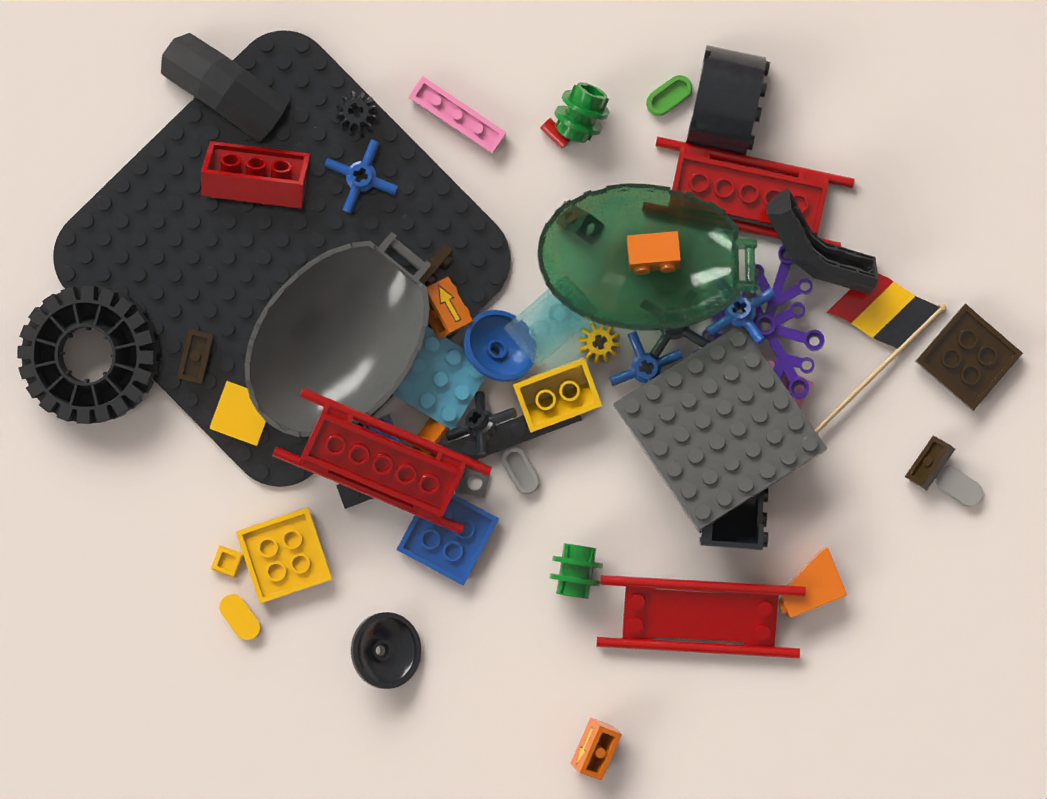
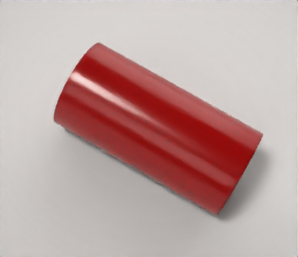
(552, 132)

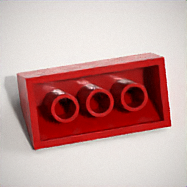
(255, 174)

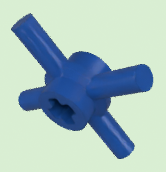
(358, 167)
(745, 319)
(641, 356)

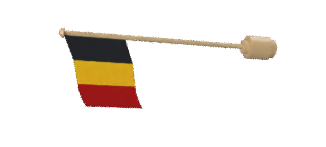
(886, 315)

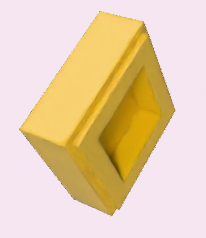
(227, 561)

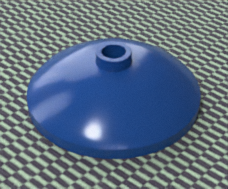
(488, 334)

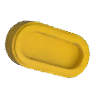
(240, 617)

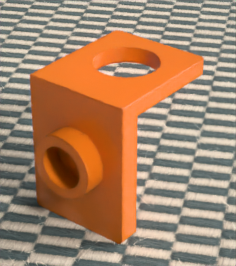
(433, 432)

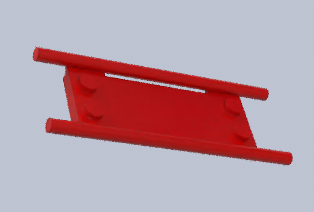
(747, 190)
(380, 464)
(702, 613)

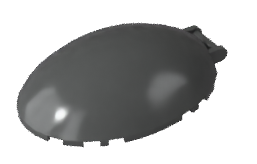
(340, 330)

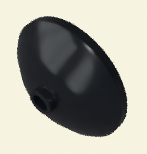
(398, 650)

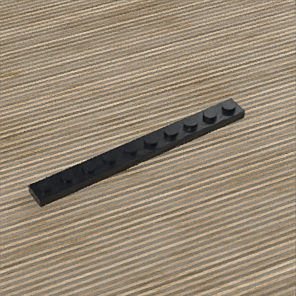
(507, 435)

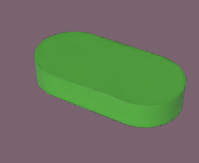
(669, 95)

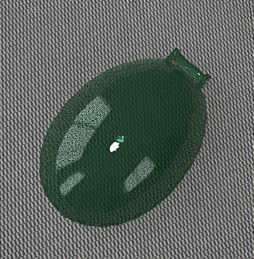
(587, 262)

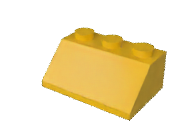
(557, 394)

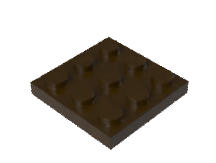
(968, 357)

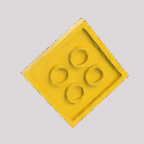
(284, 555)

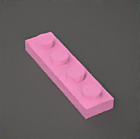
(457, 115)

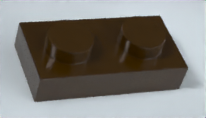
(441, 259)
(195, 356)
(929, 462)

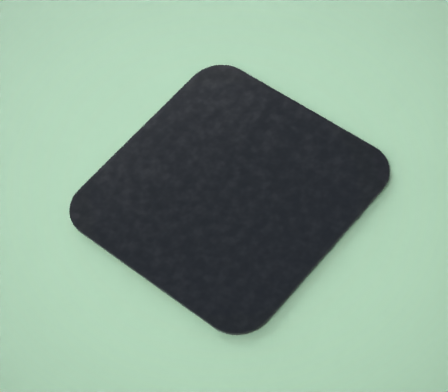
(222, 260)

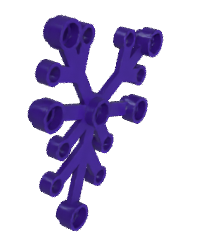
(784, 361)

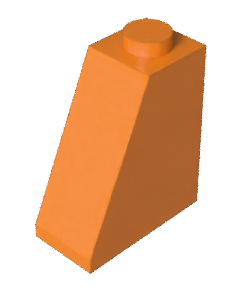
(821, 585)

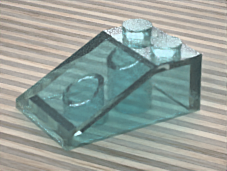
(545, 327)

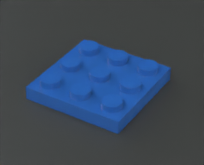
(447, 550)

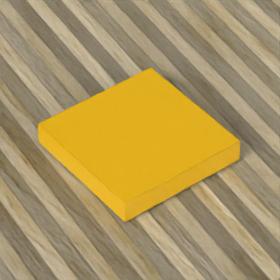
(237, 415)

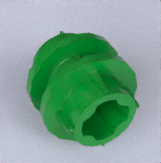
(580, 116)
(576, 571)

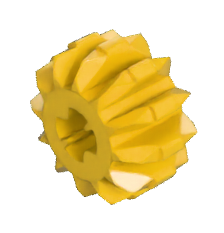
(606, 347)

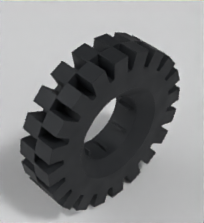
(132, 355)

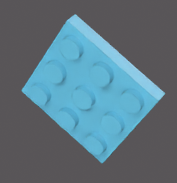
(440, 380)

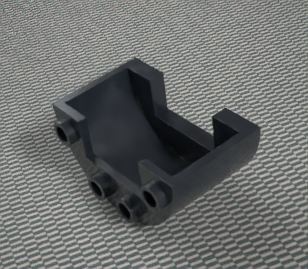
(728, 100)
(741, 527)

